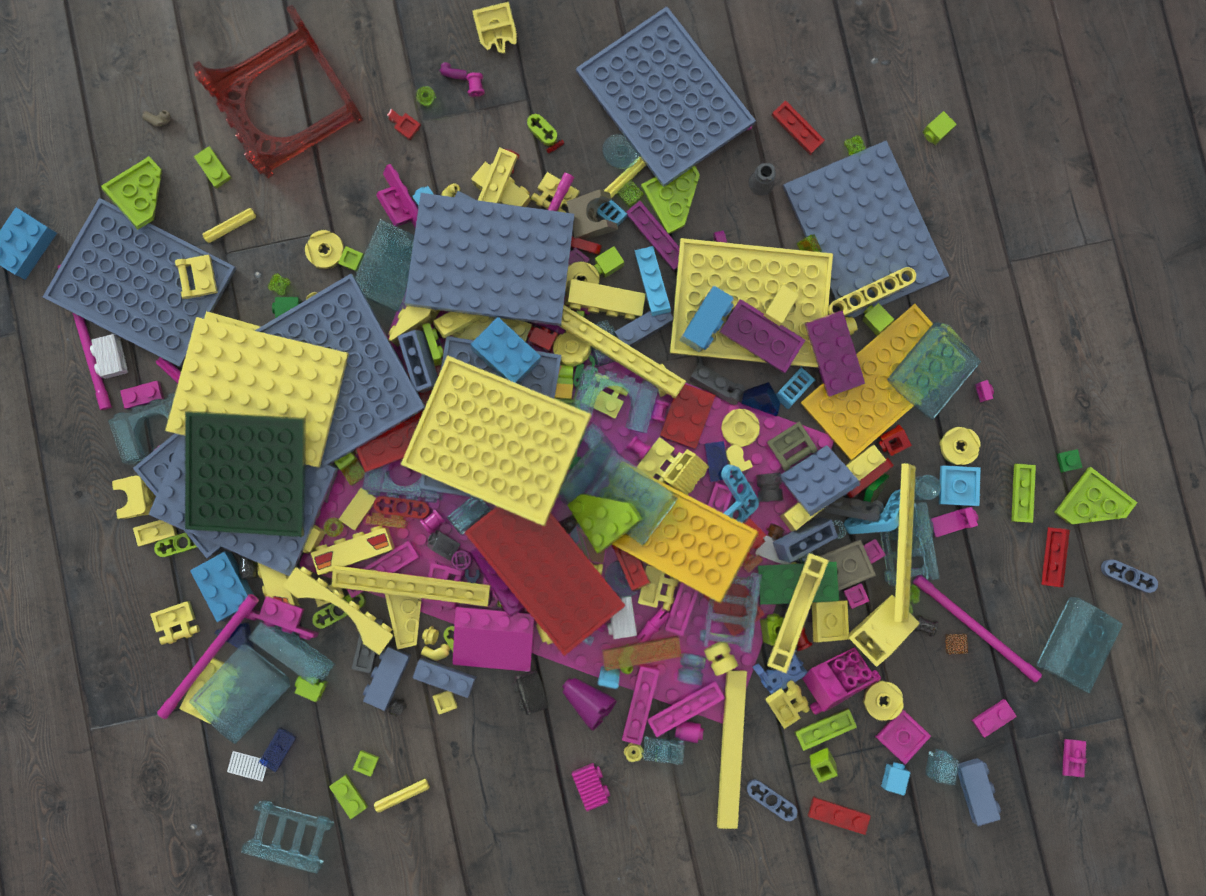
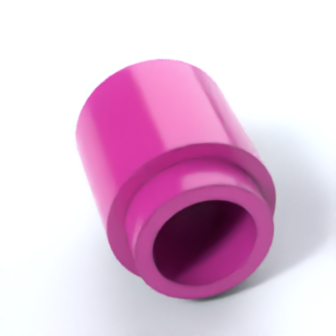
(689, 732)

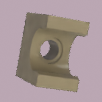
(585, 215)

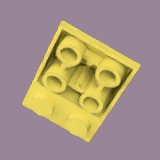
(411, 319)
(879, 634)

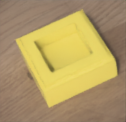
(445, 702)

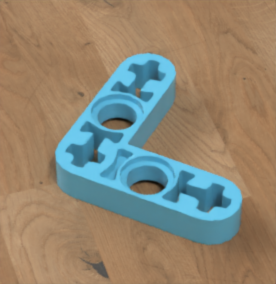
(741, 498)
(887, 521)

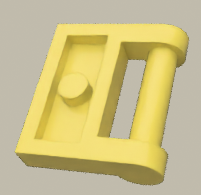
(202, 274)

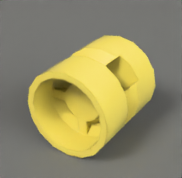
(724, 663)

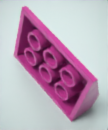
(493, 639)

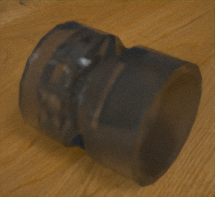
(769, 487)

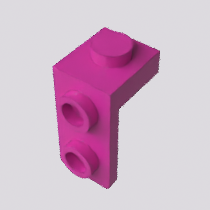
(954, 521)

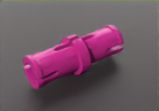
(653, 625)

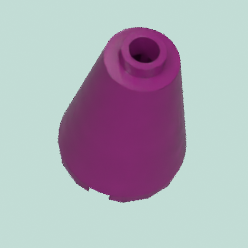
(588, 702)

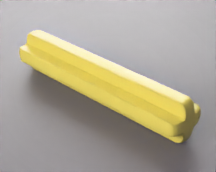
(625, 177)
(229, 225)
(401, 795)

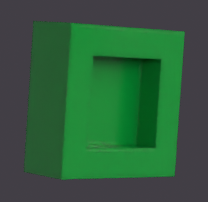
(1069, 460)

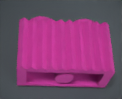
(590, 786)

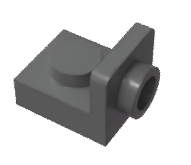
(442, 544)

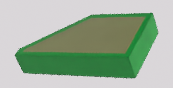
(875, 488)

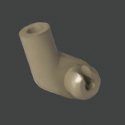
(159, 120)

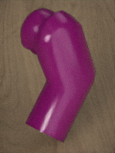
(447, 71)

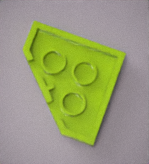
(136, 192)
(673, 200)
(1094, 500)
(603, 519)

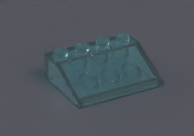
(386, 266)
(934, 369)
(626, 483)
(1079, 644)
(240, 693)

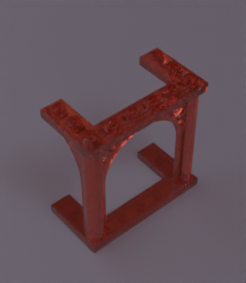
(224, 80)

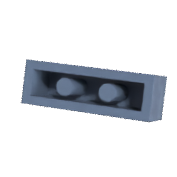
(643, 328)
(418, 360)
(805, 539)
(386, 677)
(444, 677)
(978, 792)

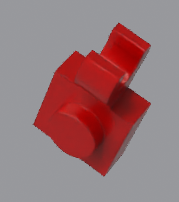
(404, 125)

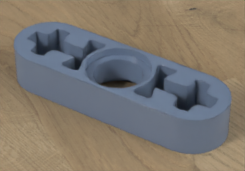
(1138, 575)
(780, 812)

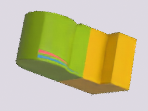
(565, 382)

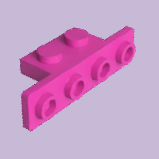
(397, 200)
(284, 615)

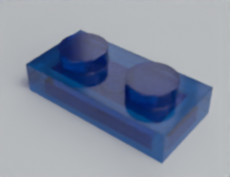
(716, 459)
(277, 749)

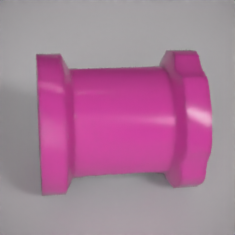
(475, 84)
(659, 411)
(638, 447)
(432, 521)

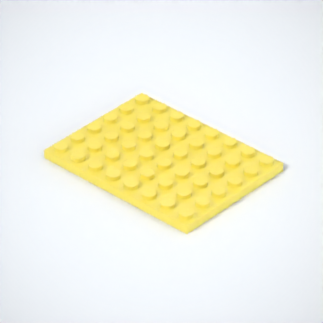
(754, 277)
(259, 375)
(496, 440)

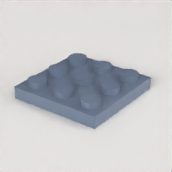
(819, 480)

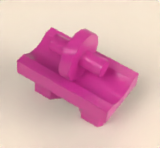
(1074, 758)

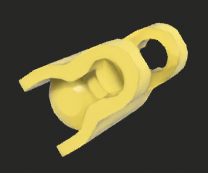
(139, 497)

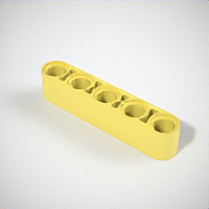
(879, 290)

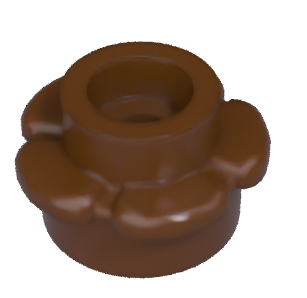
(775, 531)

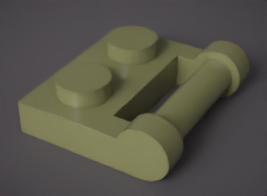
(788, 440)

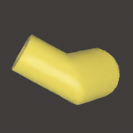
(451, 190)
(437, 654)

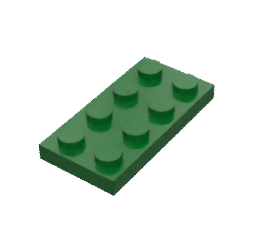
(780, 581)

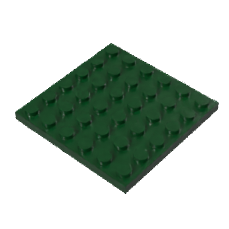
(245, 473)

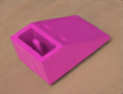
(838, 679)

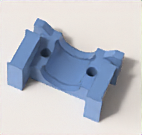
(776, 679)

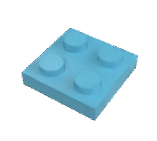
(959, 485)

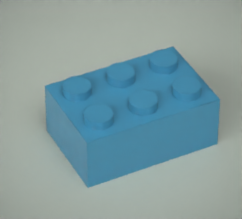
(23, 243)
(707, 319)
(505, 352)
(222, 585)

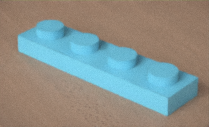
(652, 281)

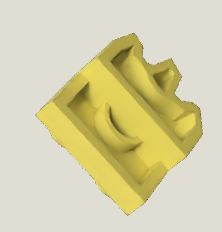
(495, 26)

